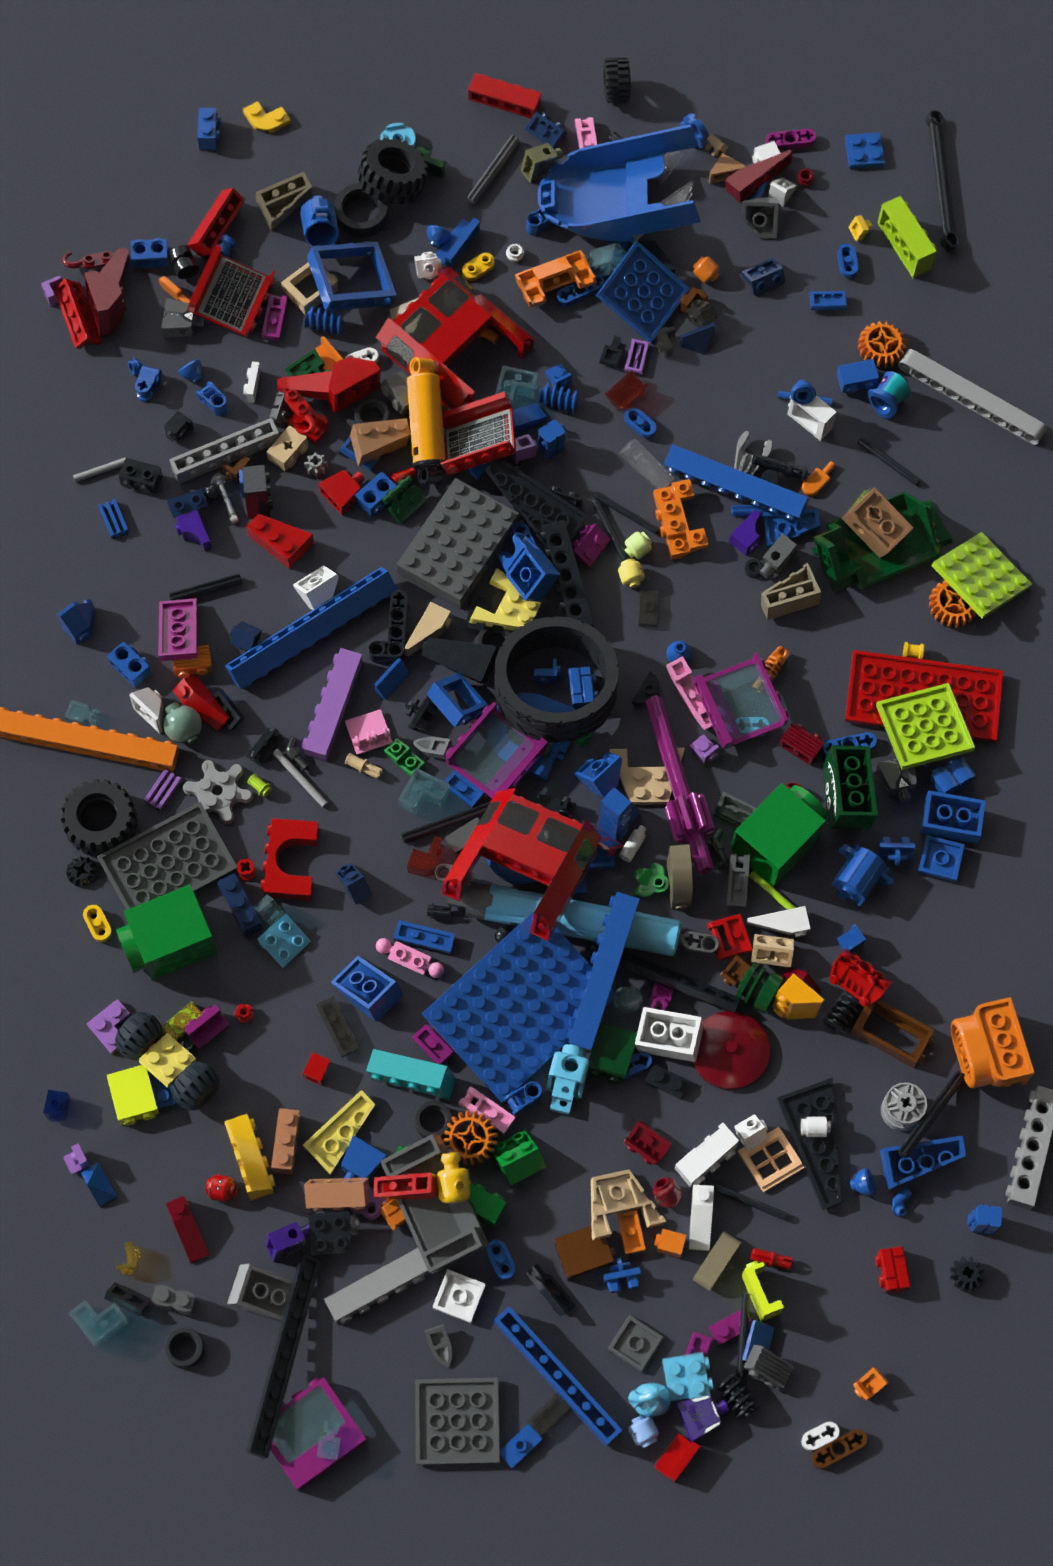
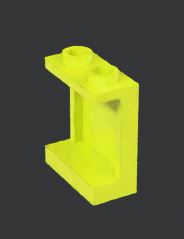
(132, 1095)
(756, 1292)

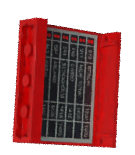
(230, 293)
(478, 433)

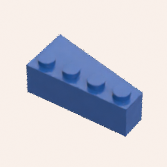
(923, 1159)

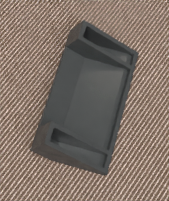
(440, 1229)

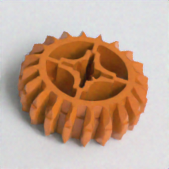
(890, 339)
(947, 614)
(472, 1128)

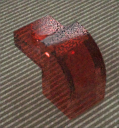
(425, 863)

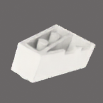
(707, 1156)

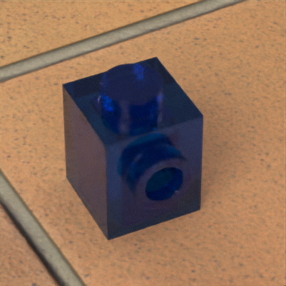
(56, 1105)

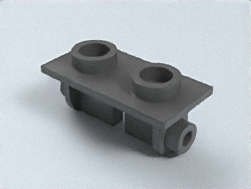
(280, 414)

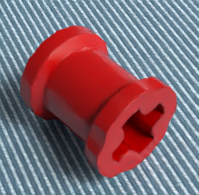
(246, 875)

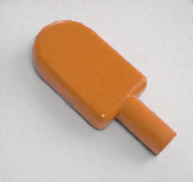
(173, 289)
(817, 480)

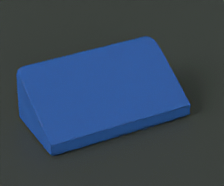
(391, 679)
(760, 1335)

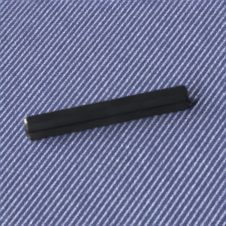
(206, 588)

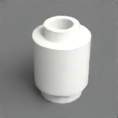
(815, 1127)

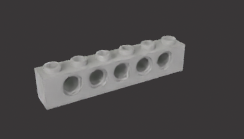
(224, 451)
(1026, 1197)

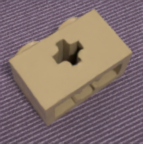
(287, 448)

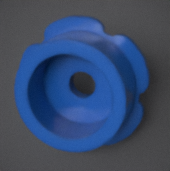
(135, 366)

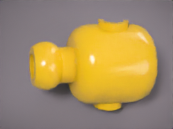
(453, 1181)

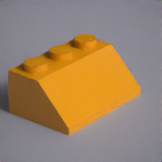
(797, 1000)

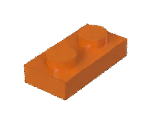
(631, 1232)

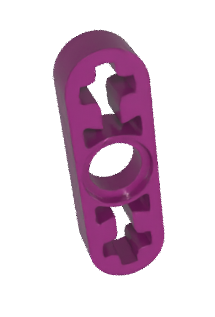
(776, 136)

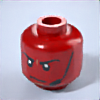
(221, 1188)

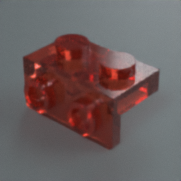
(625, 391)

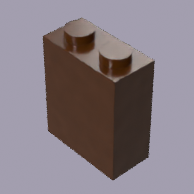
(582, 1254)

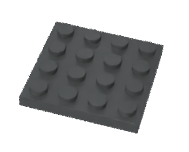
(457, 1421)

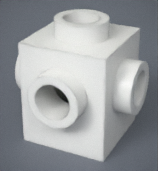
(422, 267)

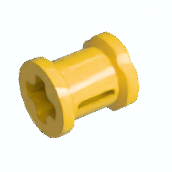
(913, 651)

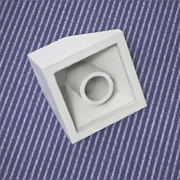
(317, 587)
(149, 707)

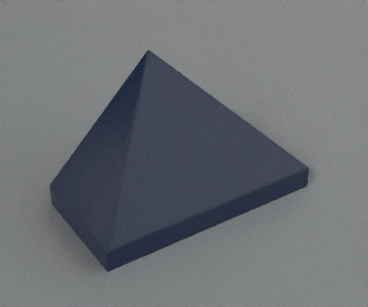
(698, 339)

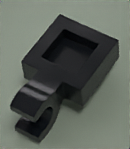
(612, 354)

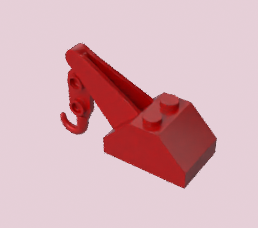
(342, 387)

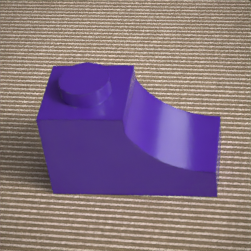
(192, 528)
(745, 535)

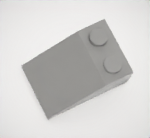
(260, 1292)

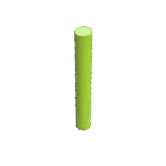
(770, 890)

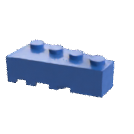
(616, 814)

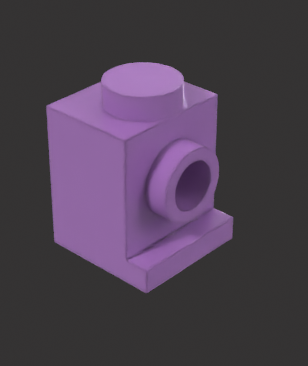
(525, 448)

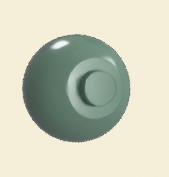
(182, 723)

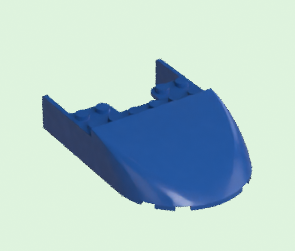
(605, 187)

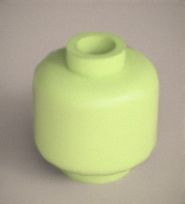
(638, 545)

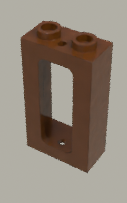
(901, 1021)

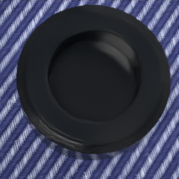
(752, 568)

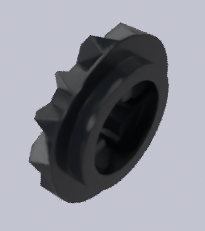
(83, 879)

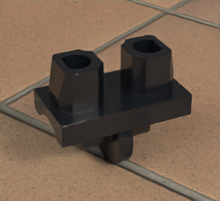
(418, 721)

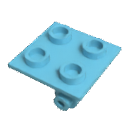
(284, 940)

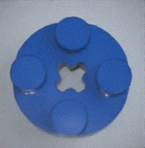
(699, 129)

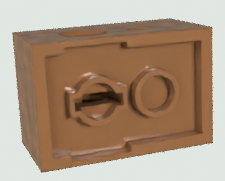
(877, 522)

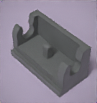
(733, 809)

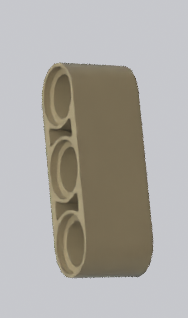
(716, 1261)

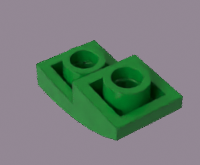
(403, 757)

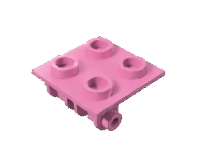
(368, 732)

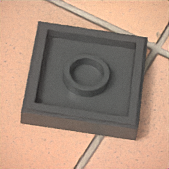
(635, 1343)

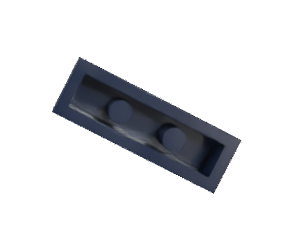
(240, 905)

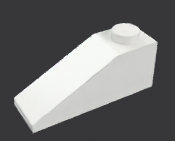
(787, 922)
(701, 1217)

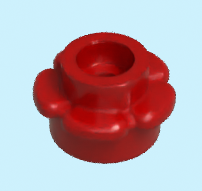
(244, 1018)

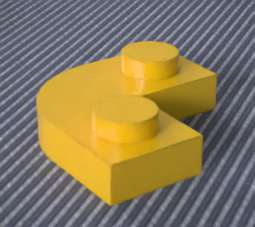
(260, 120)

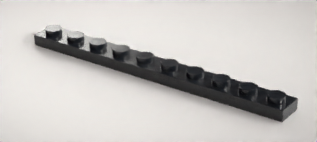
(283, 1356)

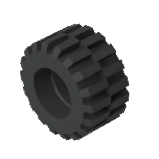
(616, 80)

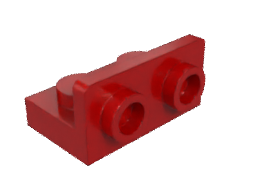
(321, 429)

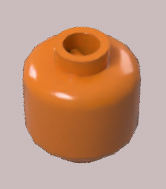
(706, 269)

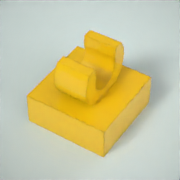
(859, 227)

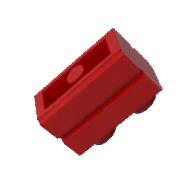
(893, 1269)

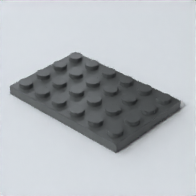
(167, 858)

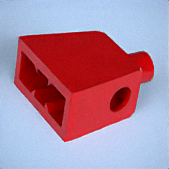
(341, 490)

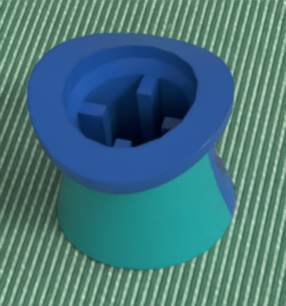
(889, 394)

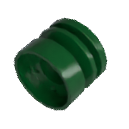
(759, 987)

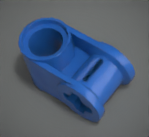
(541, 222)
(147, 382)
(211, 397)
(522, 1098)

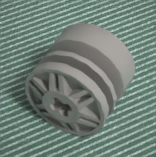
(895, 1114)

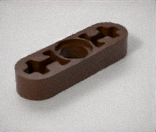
(822, 1451)

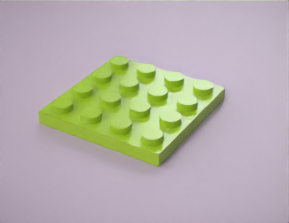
(981, 575)
(925, 726)

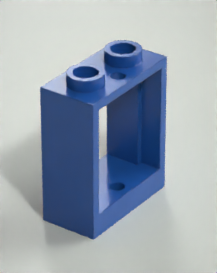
(439, 695)

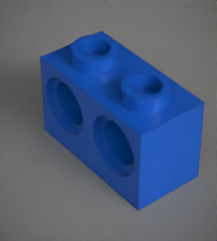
(149, 257)
(373, 491)
(126, 666)

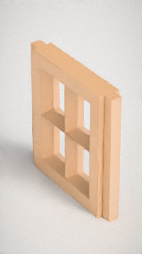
(780, 1174)

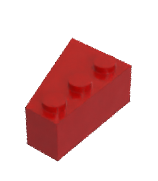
(280, 539)

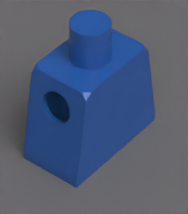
(361, 1159)

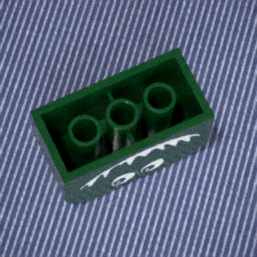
(849, 788)

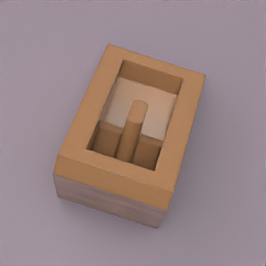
(723, 168)

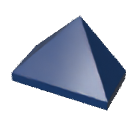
(98, 1184)

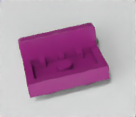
(589, 544)
(206, 1026)

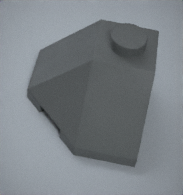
(761, 216)

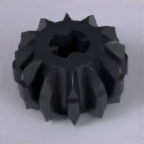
(962, 1279)

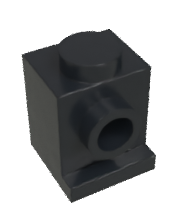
(178, 426)

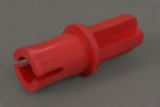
(771, 1258)

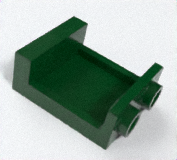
(611, 1053)

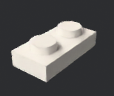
(253, 375)

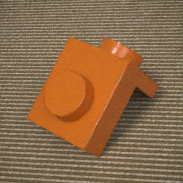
(870, 1384)

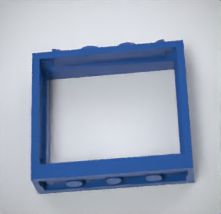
(351, 300)

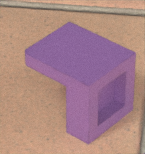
(48, 289)

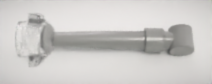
(219, 480)

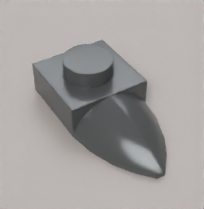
(433, 746)
(440, 1344)

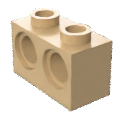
(772, 950)

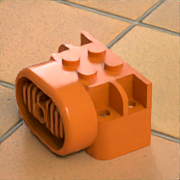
(992, 1046)

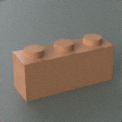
(285, 1141)
(337, 1193)

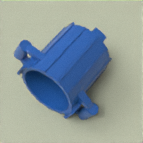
(319, 222)
(860, 874)

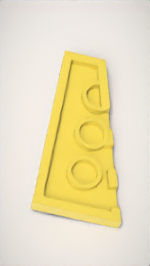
(335, 1136)

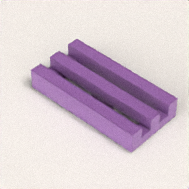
(639, 371)
(171, 776)

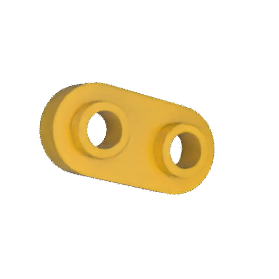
(479, 266)
(98, 924)

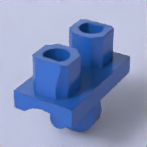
(896, 851)
(631, 1275)

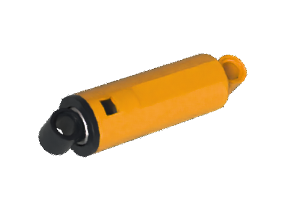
(426, 421)

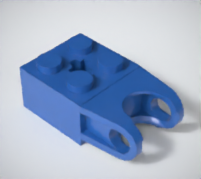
(529, 569)

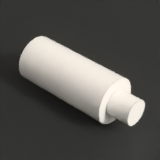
(633, 844)

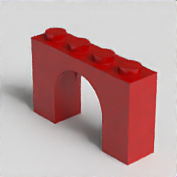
(284, 834)

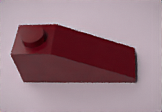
(187, 1229)

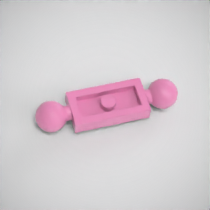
(409, 958)

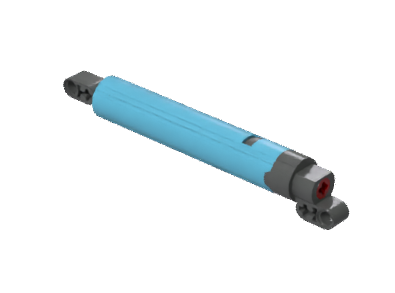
(579, 920)

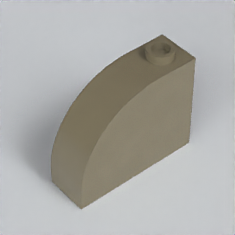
(680, 877)

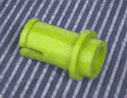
(259, 785)

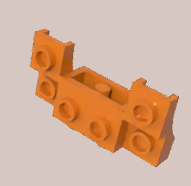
(553, 275)
(673, 520)

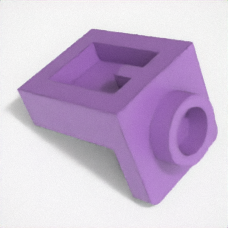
(704, 749)
(76, 1160)

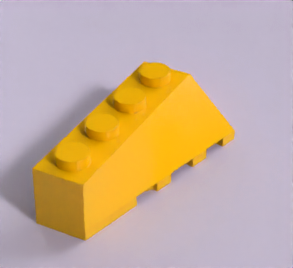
(248, 1156)

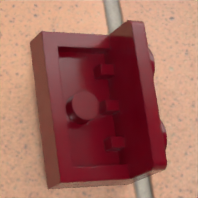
(647, 1143)

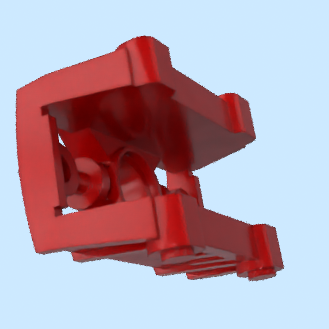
(858, 978)

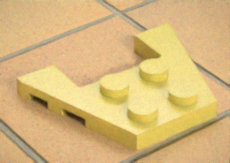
(512, 610)

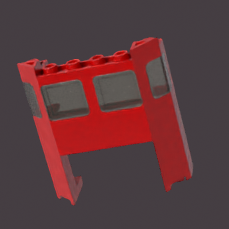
(442, 326)
(533, 844)

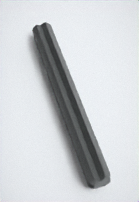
(493, 169)

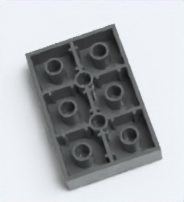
(457, 543)

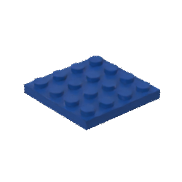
(642, 291)

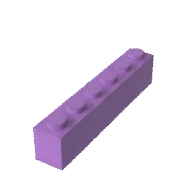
(333, 704)

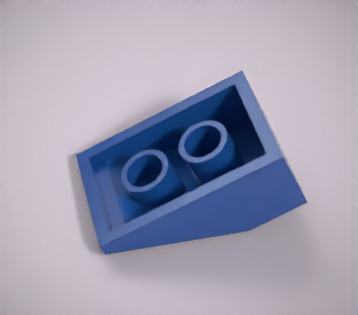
(367, 988)

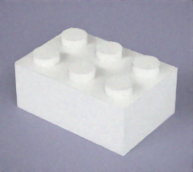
(669, 1034)

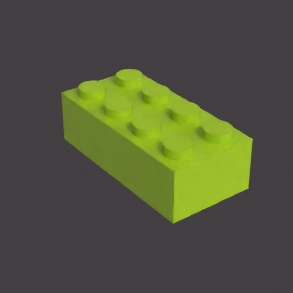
(907, 236)

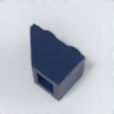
(353, 883)

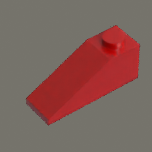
(196, 695)
(408, 1186)

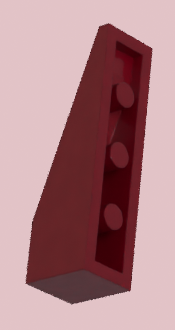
(750, 178)

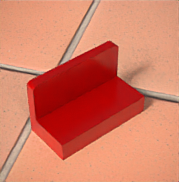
(676, 1457)

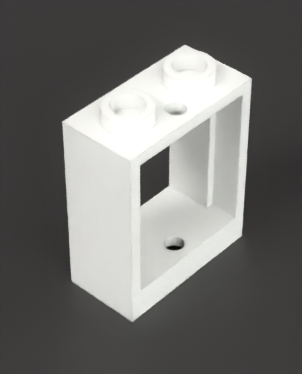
(815, 417)

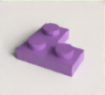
(105, 1024)

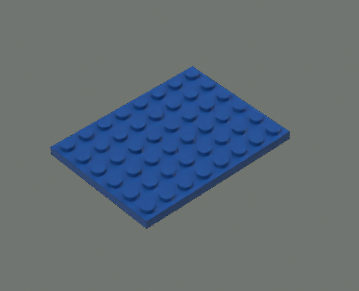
(513, 1007)

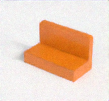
(328, 354)

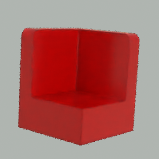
(316, 1069)

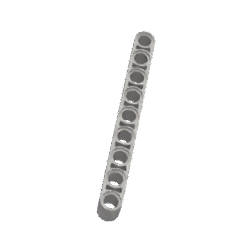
(972, 396)

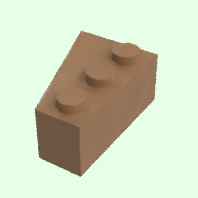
(378, 438)

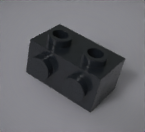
(140, 476)

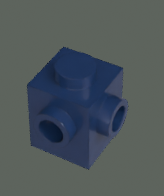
(245, 636)

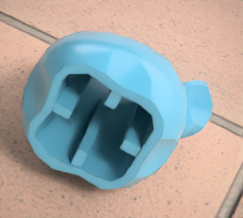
(650, 1399)

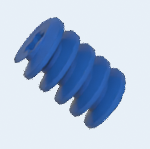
(324, 321)
(559, 397)

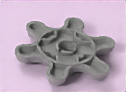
(227, 781)

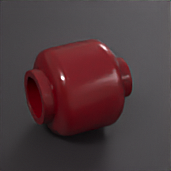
(667, 1192)

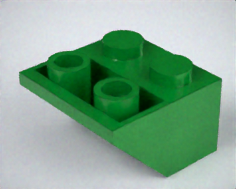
(518, 1157)

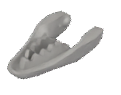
(744, 459)

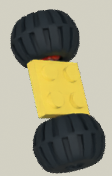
(167, 1060)

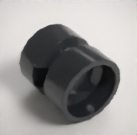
(183, 262)

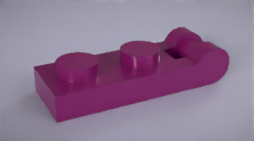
(274, 317)

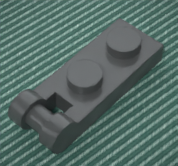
(738, 881)

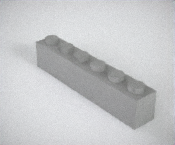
(377, 1286)

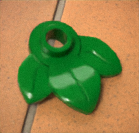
(649, 878)

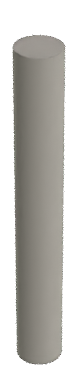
(98, 470)

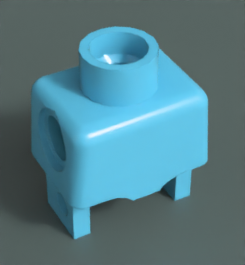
(567, 1077)

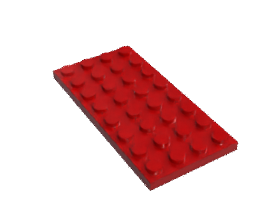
(886, 676)

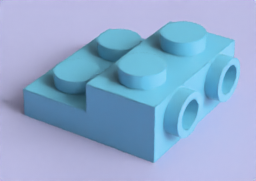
(687, 1376)

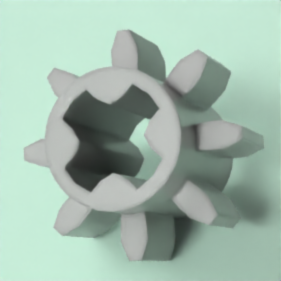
(316, 469)

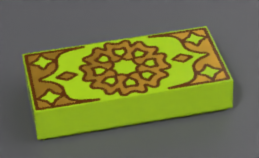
(177, 1024)

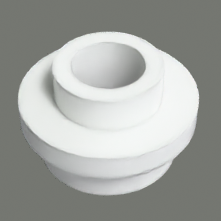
(515, 248)

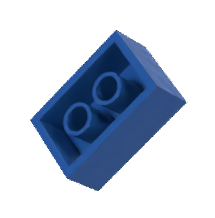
(952, 817)

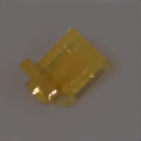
(133, 1254)

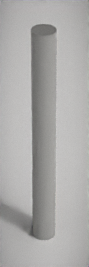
(300, 778)

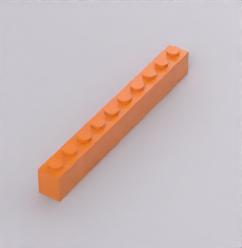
(88, 740)

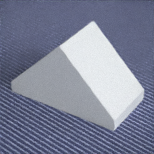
(782, 190)

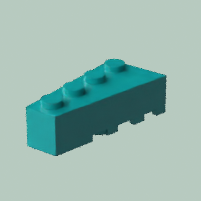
(411, 1073)

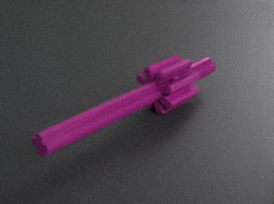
(689, 812)

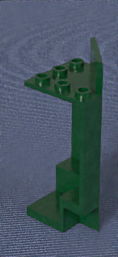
(851, 561)

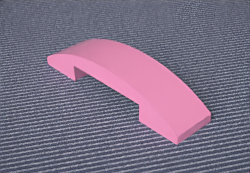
(683, 682)

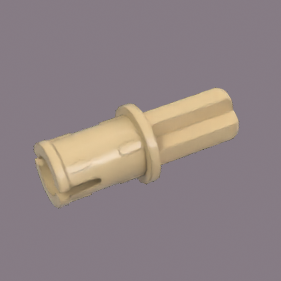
(363, 766)

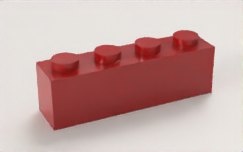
(504, 95)
(216, 222)

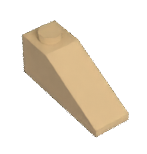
(430, 626)

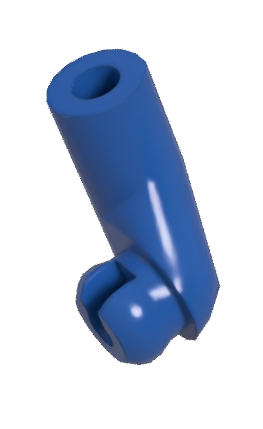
(898, 1202)

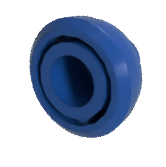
(437, 235)
(191, 371)
(803, 392)
(678, 649)
(863, 1182)

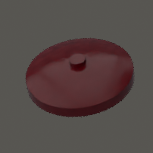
(732, 1051)

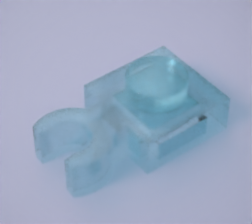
(80, 712)
(329, 1445)

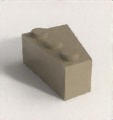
(283, 198)
(792, 594)

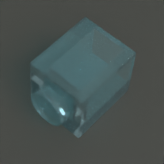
(269, 910)

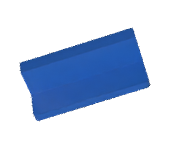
(458, 242)

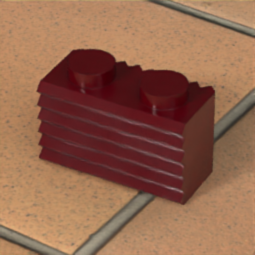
(801, 743)

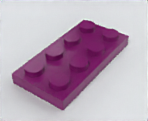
(177, 629)

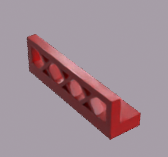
(75, 313)

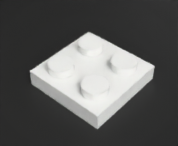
(459, 1296)

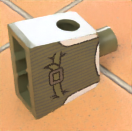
(539, 160)

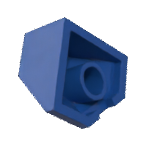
(78, 620)
(600, 775)

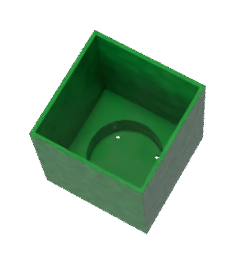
(780, 832)
(166, 934)

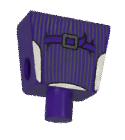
(279, 1241)
(701, 1416)

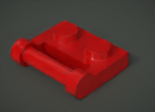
(735, 934)

